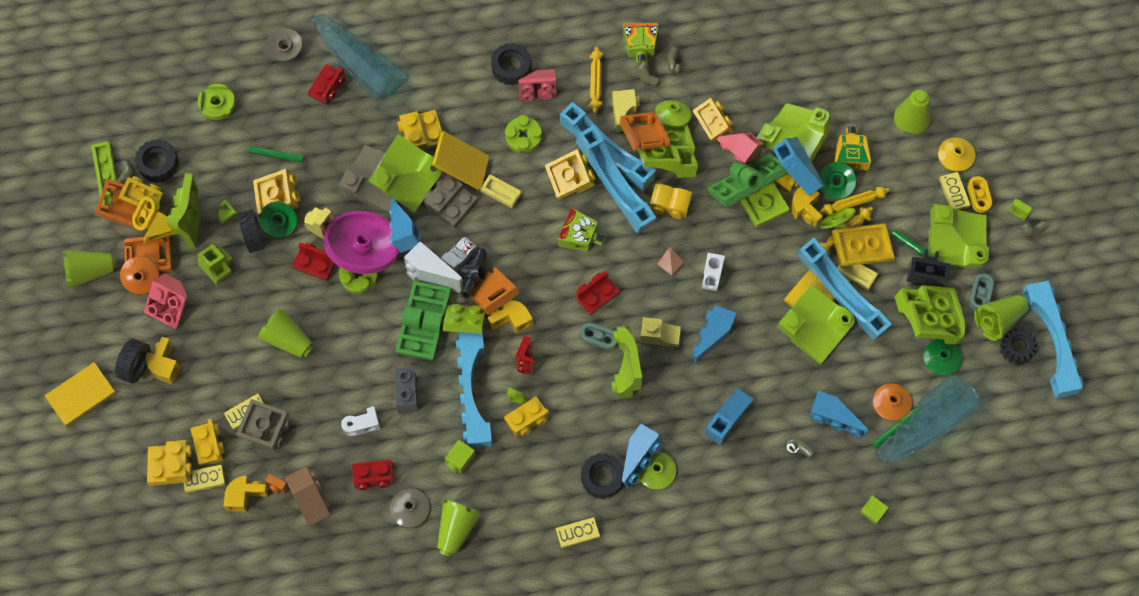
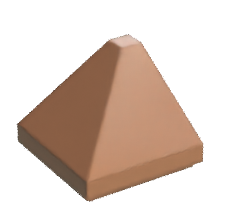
(670, 262)

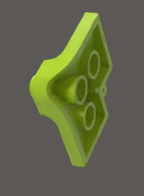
(795, 121)
(677, 157)
(405, 173)
(186, 215)
(958, 237)
(933, 312)
(816, 324)
(630, 373)

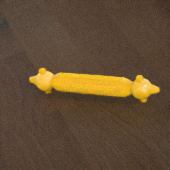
(595, 87)
(855, 200)
(855, 221)

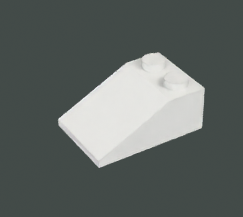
(430, 269)

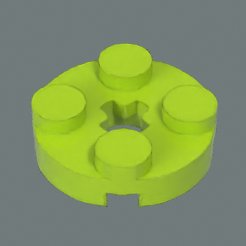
(220, 111)
(523, 144)
(359, 285)

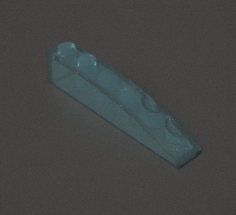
(370, 69)
(939, 414)

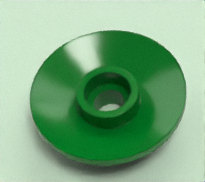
(844, 174)
(274, 226)
(936, 363)

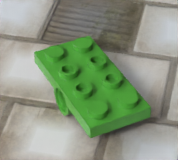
(747, 179)
(423, 321)

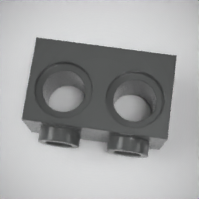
(406, 390)

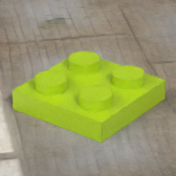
(765, 205)
(464, 319)

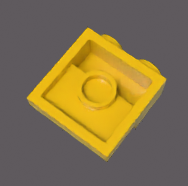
(421, 129)
(570, 174)
(276, 187)
(169, 463)

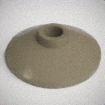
(281, 38)
(409, 517)

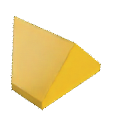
(158, 228)

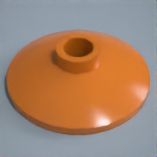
(138, 265)
(887, 409)

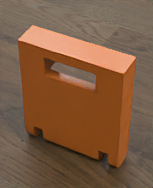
(644, 136)
(119, 210)
(150, 250)
(490, 287)

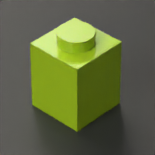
(459, 457)

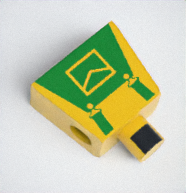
(853, 150)

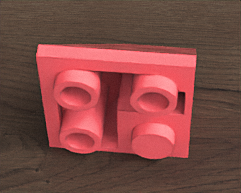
(538, 85)
(743, 145)
(166, 300)

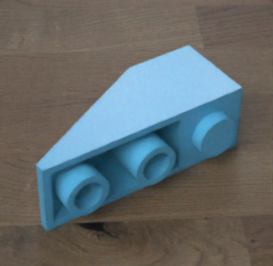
(798, 165)
(403, 230)
(717, 329)
(832, 411)
(728, 416)
(640, 451)

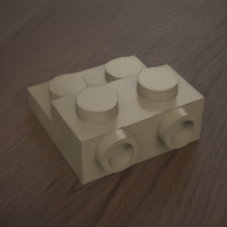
(449, 200)
(264, 425)

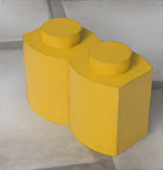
(670, 201)

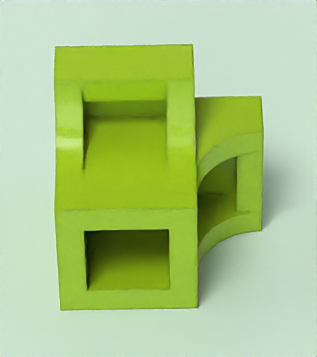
(215, 263)

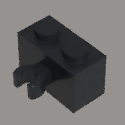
(928, 271)

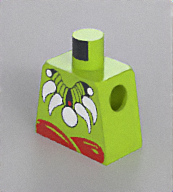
(579, 232)

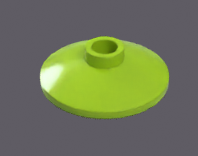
(673, 113)
(838, 219)
(659, 479)

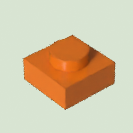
(276, 485)

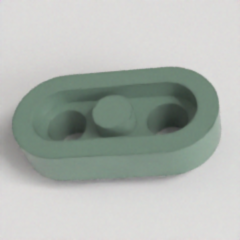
(981, 293)
(599, 336)

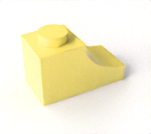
(624, 103)
(318, 221)
(659, 333)

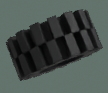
(1009, 352)

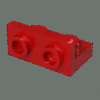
(327, 83)
(313, 261)
(596, 293)
(523, 360)
(373, 474)

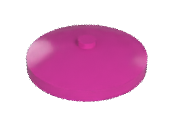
(360, 242)

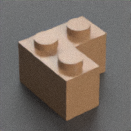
(306, 491)

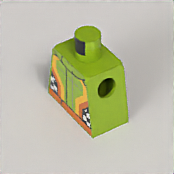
(640, 40)

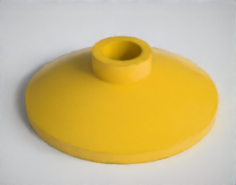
(953, 160)

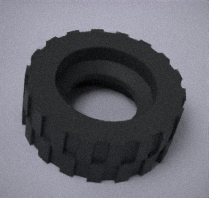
(506, 51)
(150, 148)
(251, 231)
(132, 361)
(595, 489)

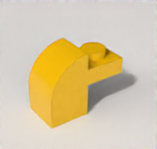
(803, 205)
(514, 313)
(159, 363)
(238, 491)

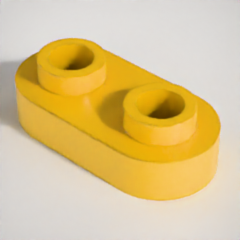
(979, 196)
(145, 210)

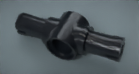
(473, 273)

